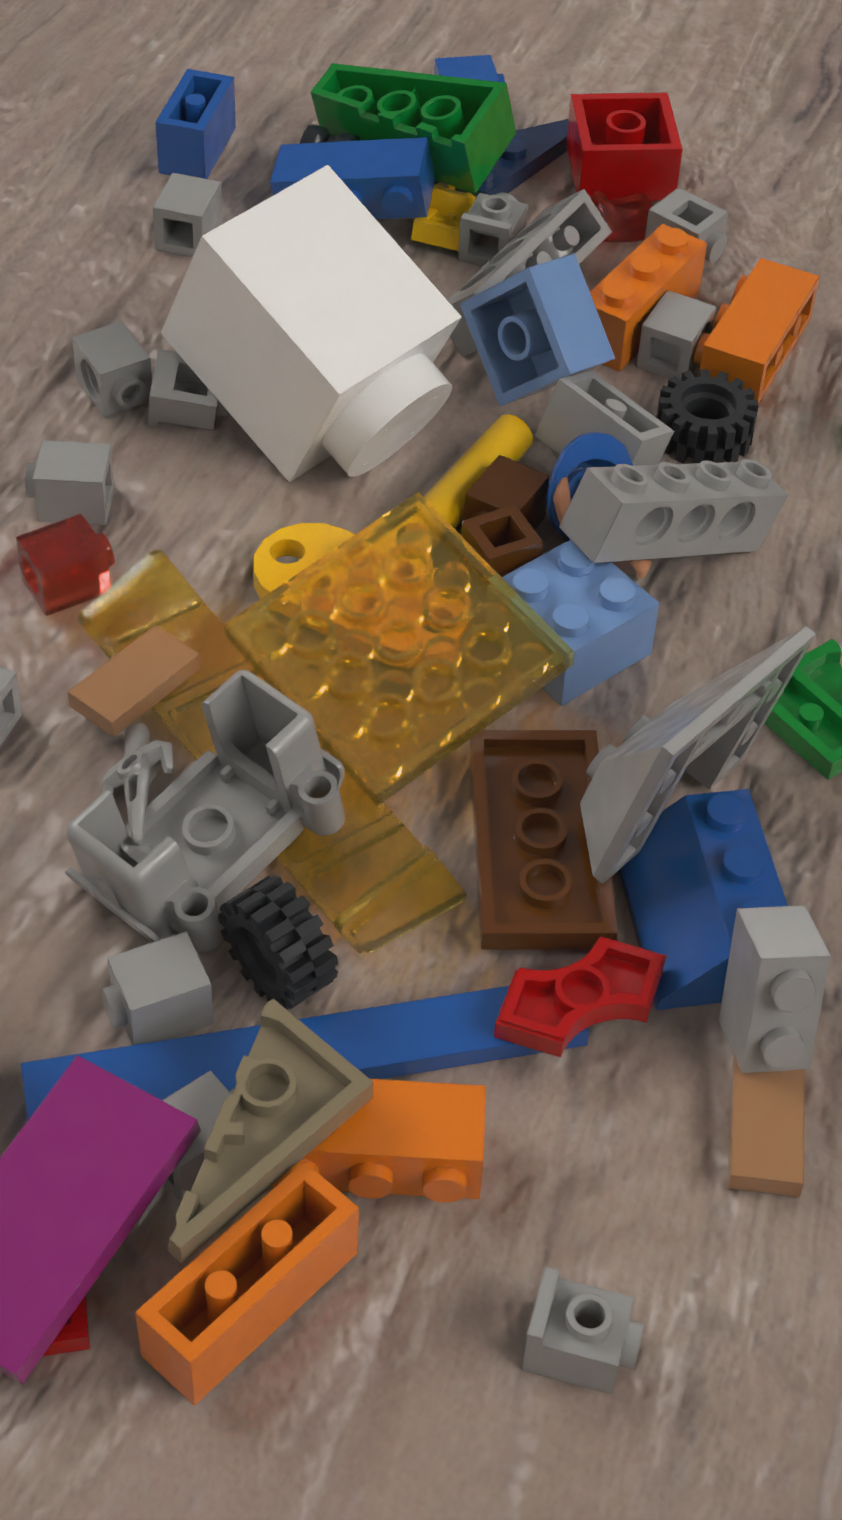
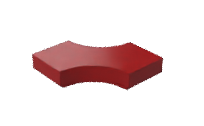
(555, 1005)

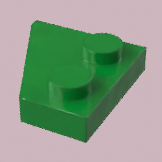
(811, 710)

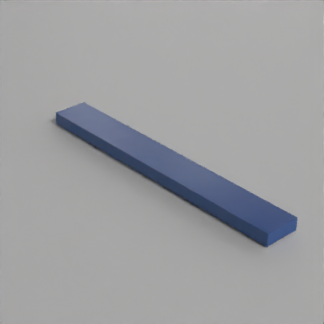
(375, 1040)

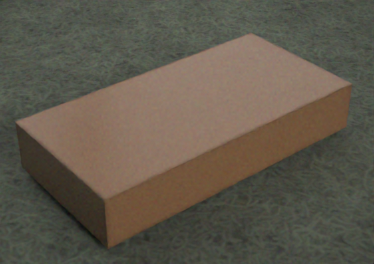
(134, 680)
(767, 1131)

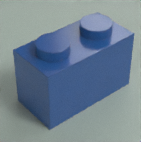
(196, 124)

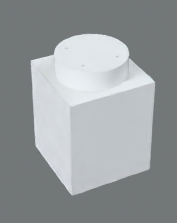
(314, 329)

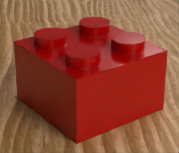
(624, 144)

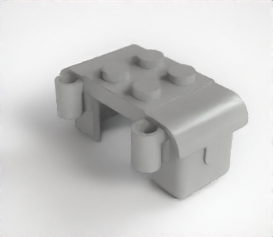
(215, 820)

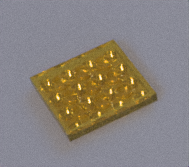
(399, 646)

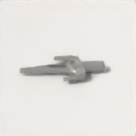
(137, 772)

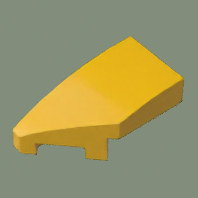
(443, 218)

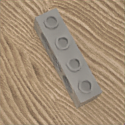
(558, 231)
(672, 510)

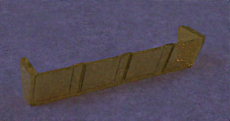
(365, 876)

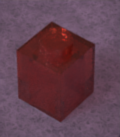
(65, 563)

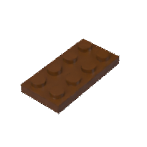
(533, 841)

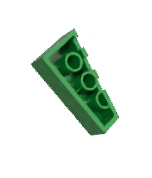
(462, 117)

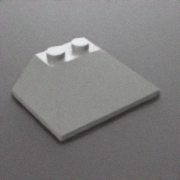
(697, 734)

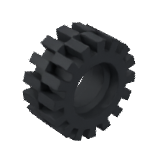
(708, 397)
(278, 942)

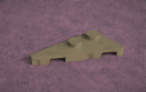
(283, 1106)

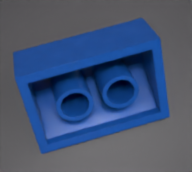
(687, 886)

